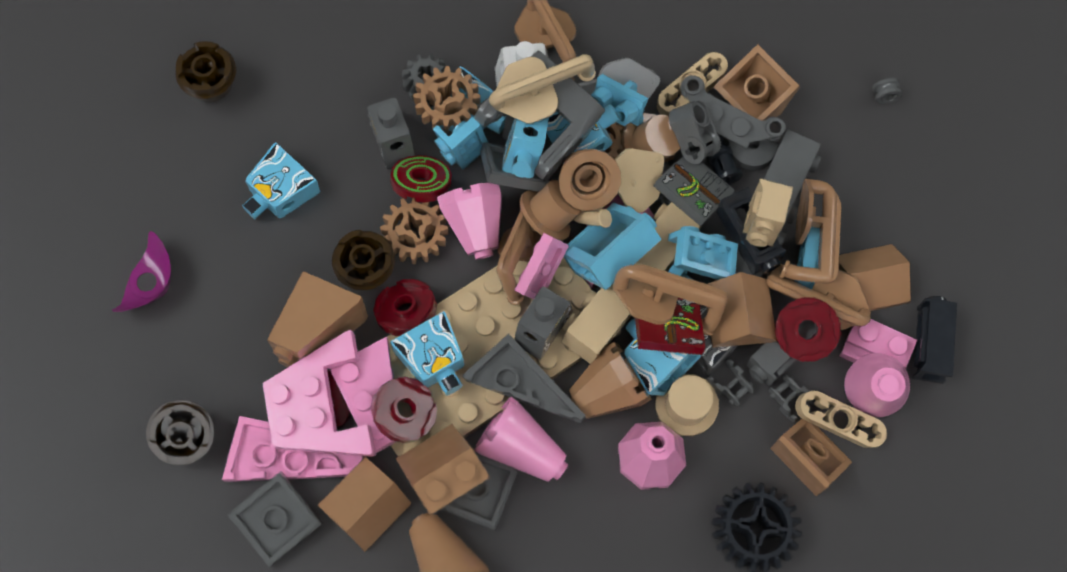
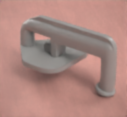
(624, 71)

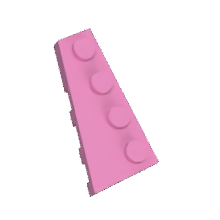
(256, 459)

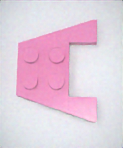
(302, 404)

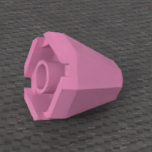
(474, 217)
(651, 455)

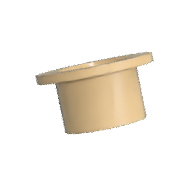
(688, 405)

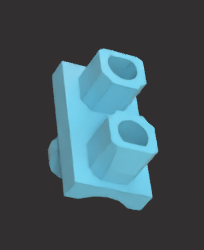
(623, 98)

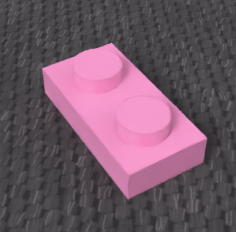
(542, 266)

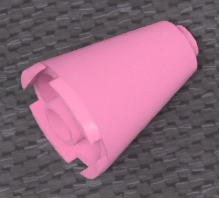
(877, 385)
(521, 443)

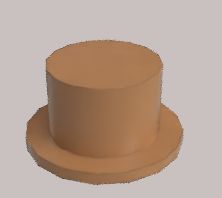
(652, 135)
(589, 179)
(548, 211)

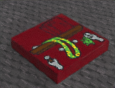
(679, 335)

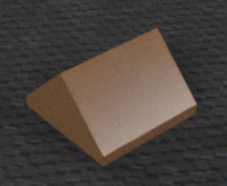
(758, 86)
(882, 275)
(747, 313)
(811, 456)
(365, 503)

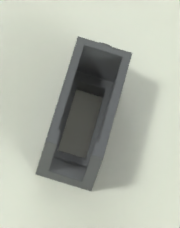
(772, 361)

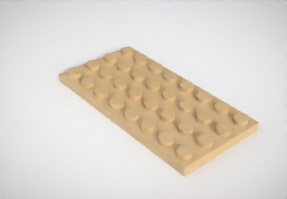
(480, 321)

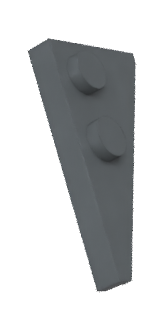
(515, 374)

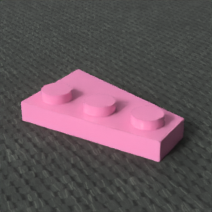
(360, 383)

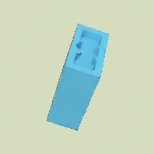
(601, 252)

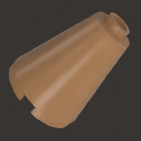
(440, 548)

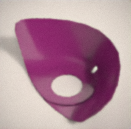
(155, 262)

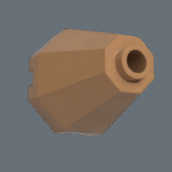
(608, 385)

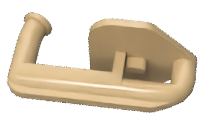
(528, 88)
(638, 175)

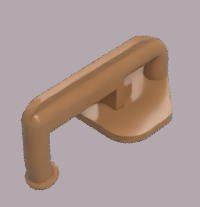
(548, 26)
(829, 233)
(515, 246)
(654, 295)
(842, 295)

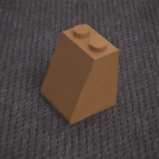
(314, 317)
(442, 468)

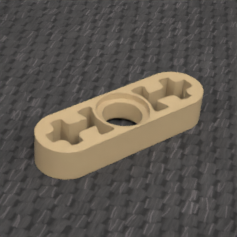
(699, 70)
(858, 437)

